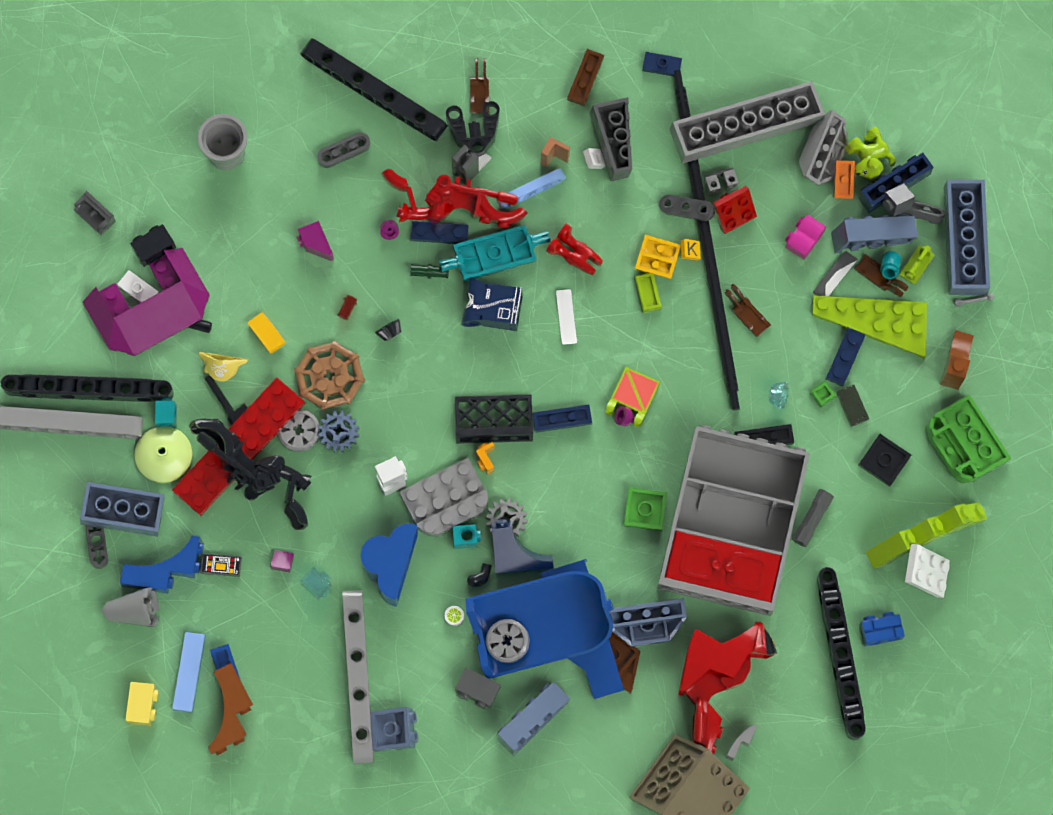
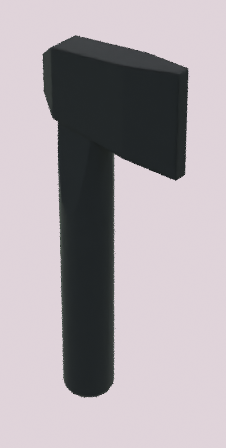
(233, 415)

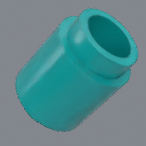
(890, 265)

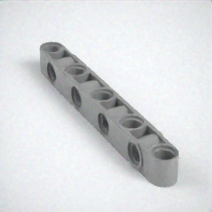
(357, 677)

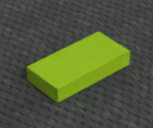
(648, 292)

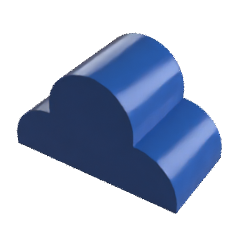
(388, 560)

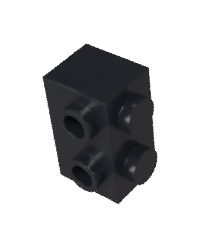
(152, 244)

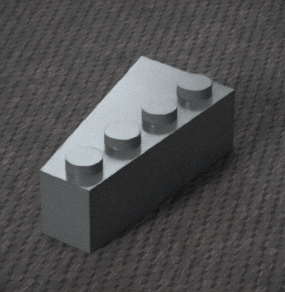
(613, 134)

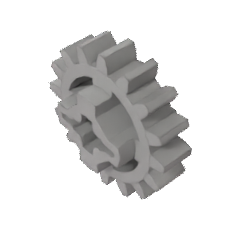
(515, 516)

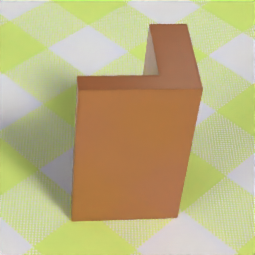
(552, 149)

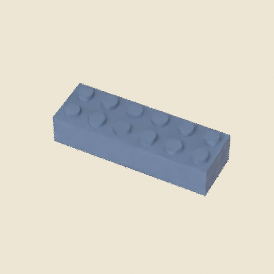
(966, 237)

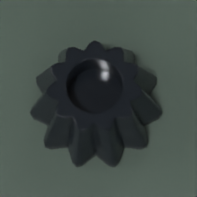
(389, 330)

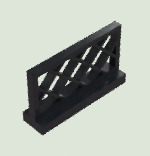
(494, 434)

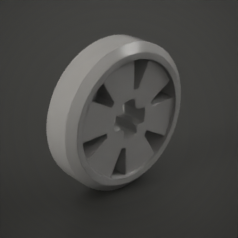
(305, 440)
(519, 642)

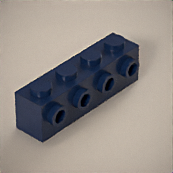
(909, 174)

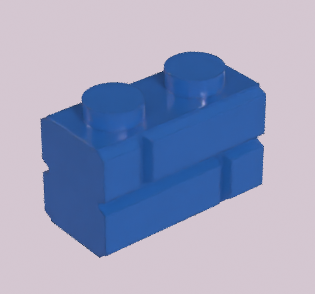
(882, 629)

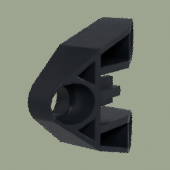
(490, 126)

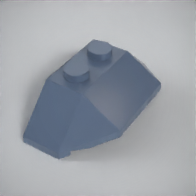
(649, 622)

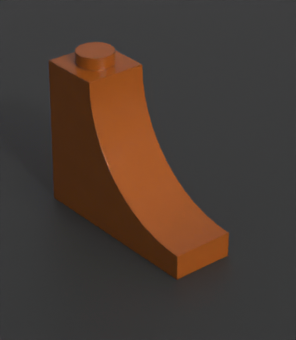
(957, 360)

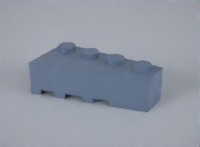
(532, 718)

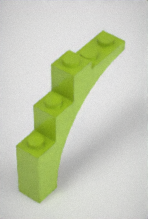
(925, 532)

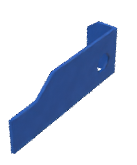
(600, 663)

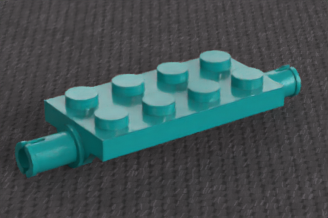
(494, 252)

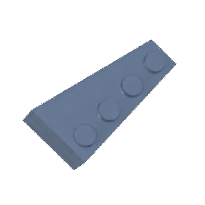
(874, 232)

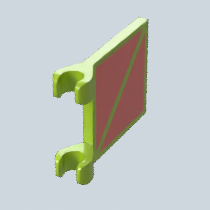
(633, 392)

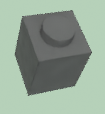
(898, 200)

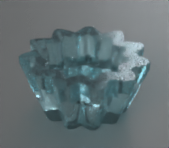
(779, 394)

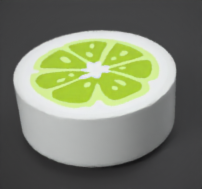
(454, 615)

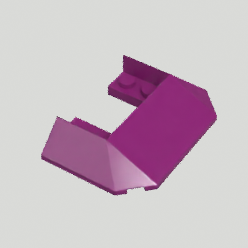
(156, 318)

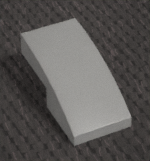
(744, 739)

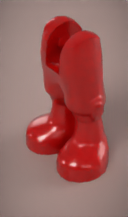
(580, 254)

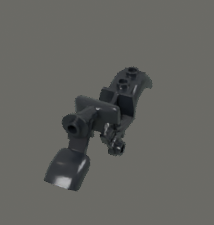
(259, 475)

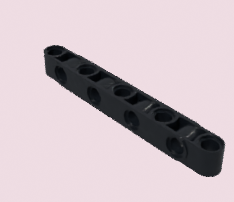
(373, 89)
(72, 388)
(843, 668)

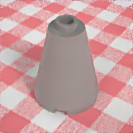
(133, 608)

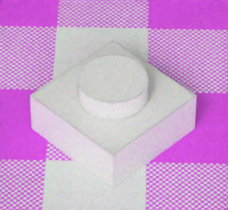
(594, 158)

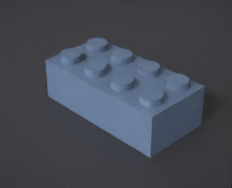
(122, 509)

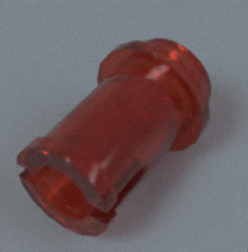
(347, 307)

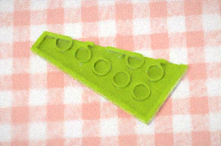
(886, 321)

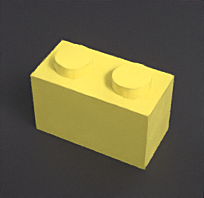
(141, 704)

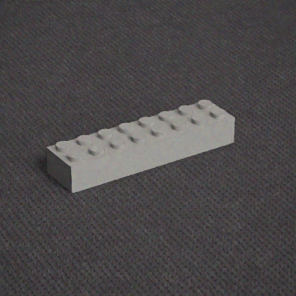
(747, 122)

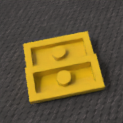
(658, 257)

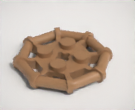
(333, 365)

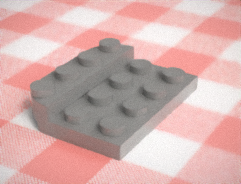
(446, 499)

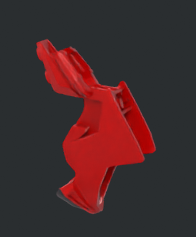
(718, 668)

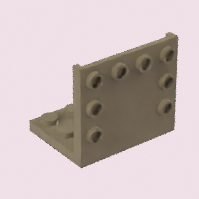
(689, 782)

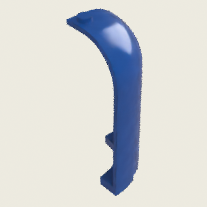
(560, 612)

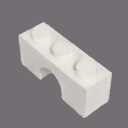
(391, 475)

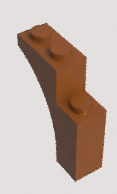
(235, 701)

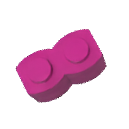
(805, 236)

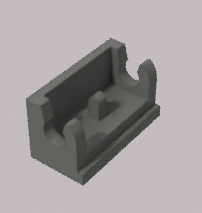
(94, 213)

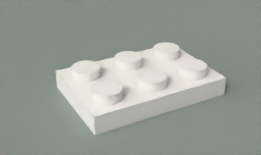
(927, 571)

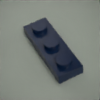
(439, 232)
(845, 357)
(562, 418)

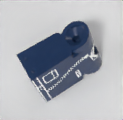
(492, 306)

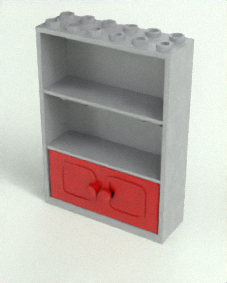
(733, 520)

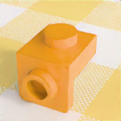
(483, 460)

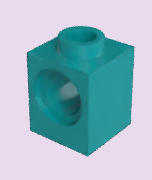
(165, 413)
(458, 531)

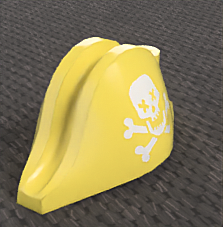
(220, 366)

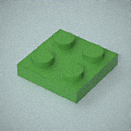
(645, 509)

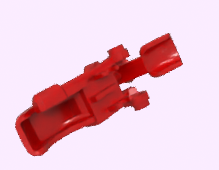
(450, 196)

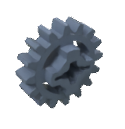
(332, 429)

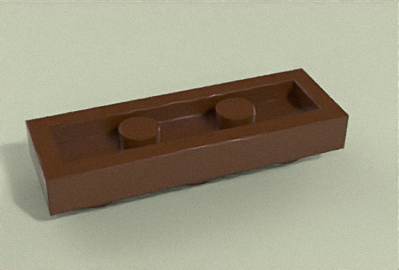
(585, 77)

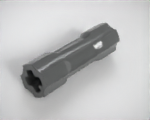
(806, 529)

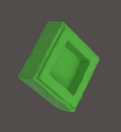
(823, 394)

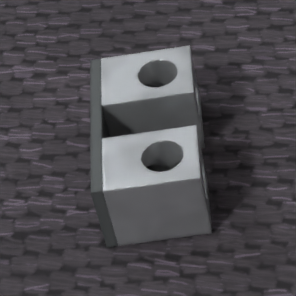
(712, 180)

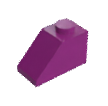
(315, 241)

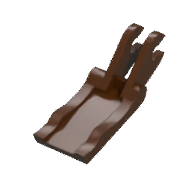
(479, 89)
(871, 270)
(747, 312)

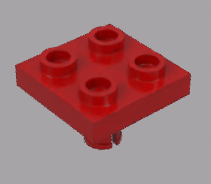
(735, 209)

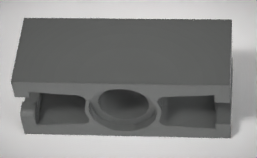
(465, 164)

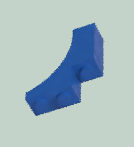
(159, 575)

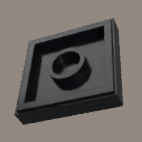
(884, 460)

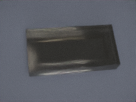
(852, 405)

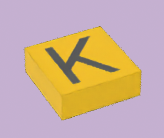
(690, 249)

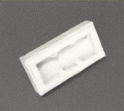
(136, 287)

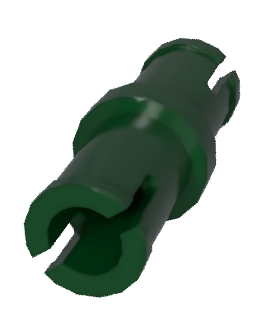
(428, 271)

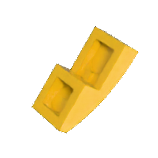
(266, 333)

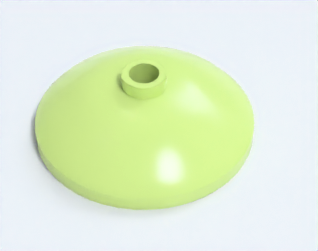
(166, 466)

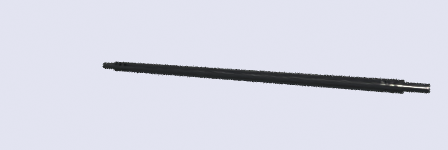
(709, 258)

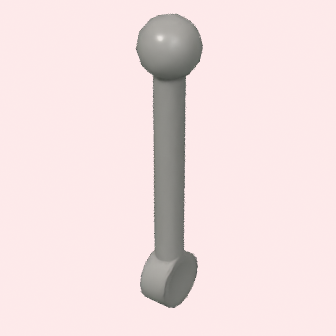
(959, 302)

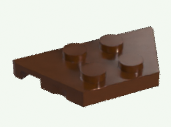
(626, 660)

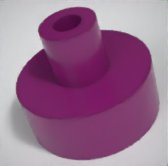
(389, 229)
(623, 416)

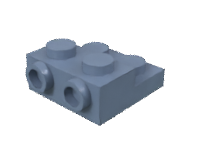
(393, 729)

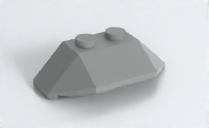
(823, 148)

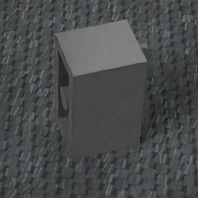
(477, 688)

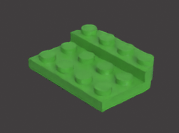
(966, 441)

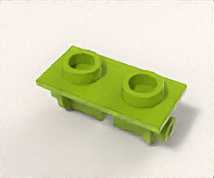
(917, 264)

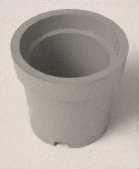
(228, 131)

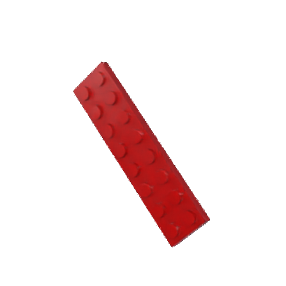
(254, 428)

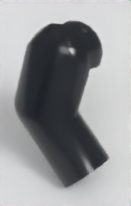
(480, 578)

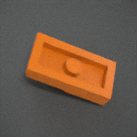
(844, 179)

